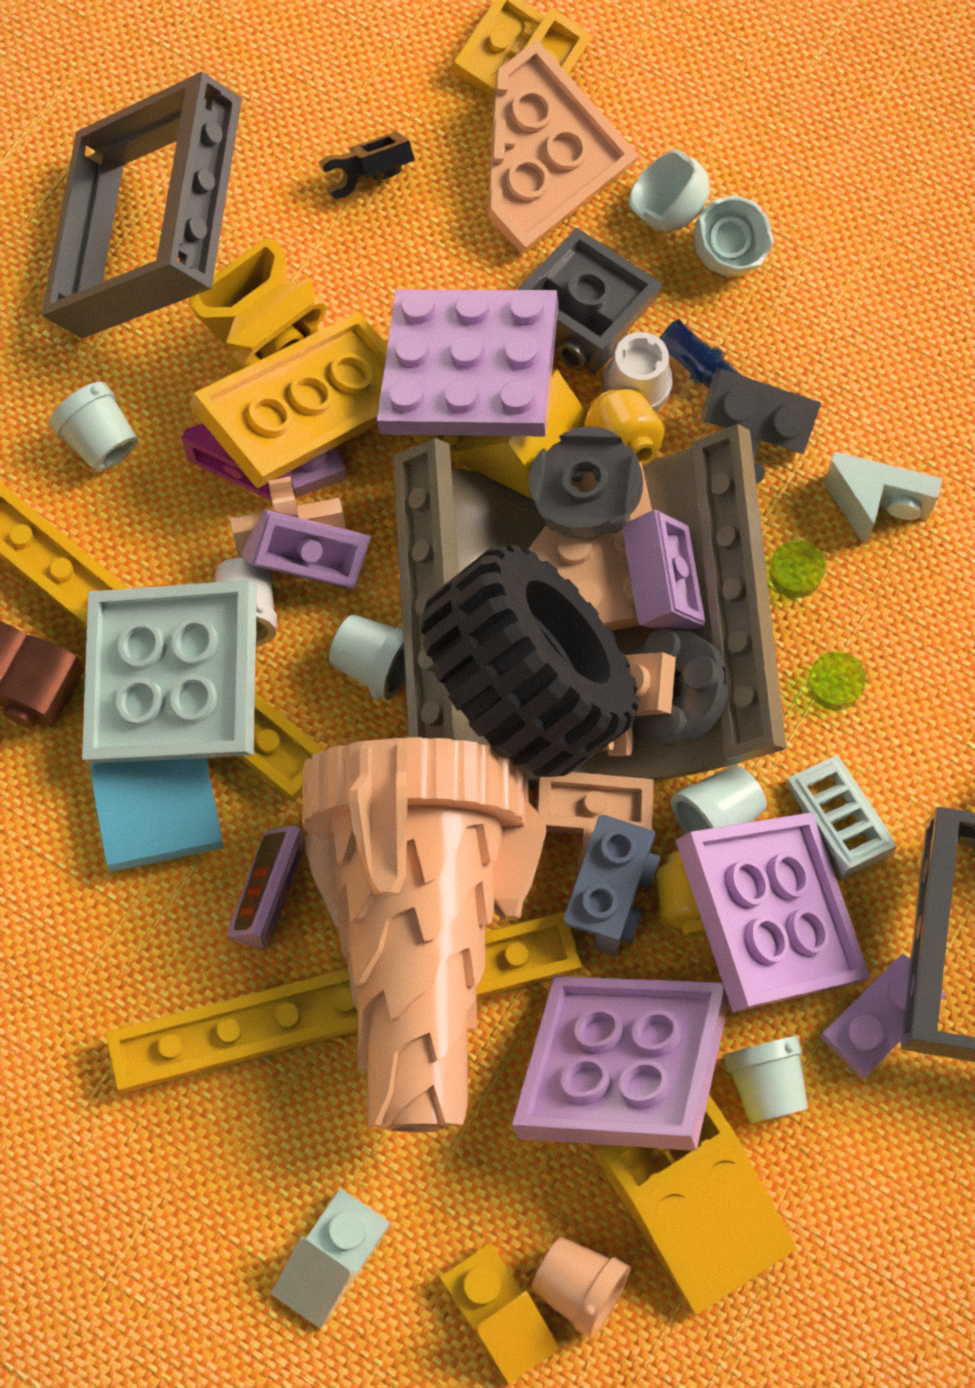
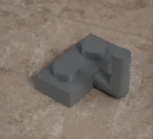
(761, 408)

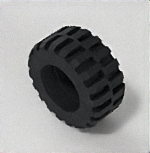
(529, 662)

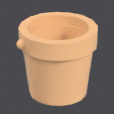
(580, 1284)

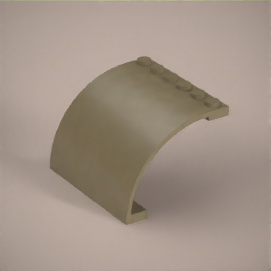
(458, 514)

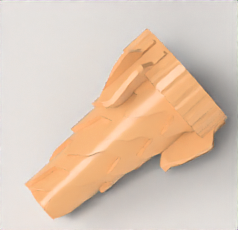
(412, 862)

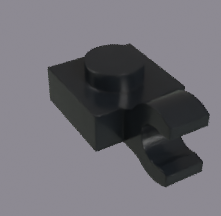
(374, 158)

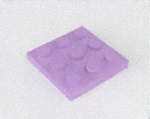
(469, 363)
(772, 910)
(623, 1062)

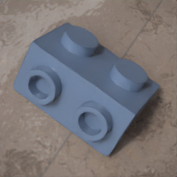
(609, 881)

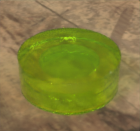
(797, 569)
(836, 680)

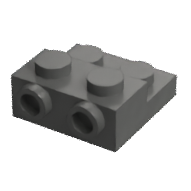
(596, 299)

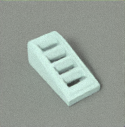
(844, 862)

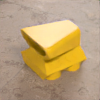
(256, 307)

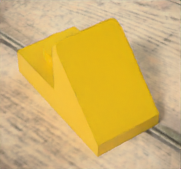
(499, 1313)

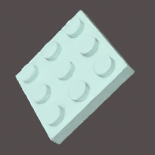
(170, 672)

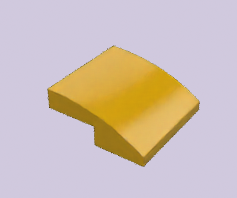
(507, 31)

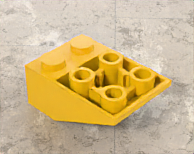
(700, 1210)

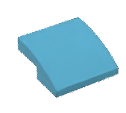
(155, 811)

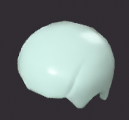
(670, 192)
(732, 236)

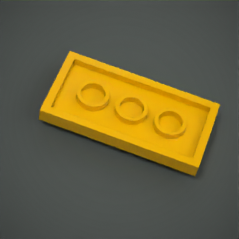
(297, 400)

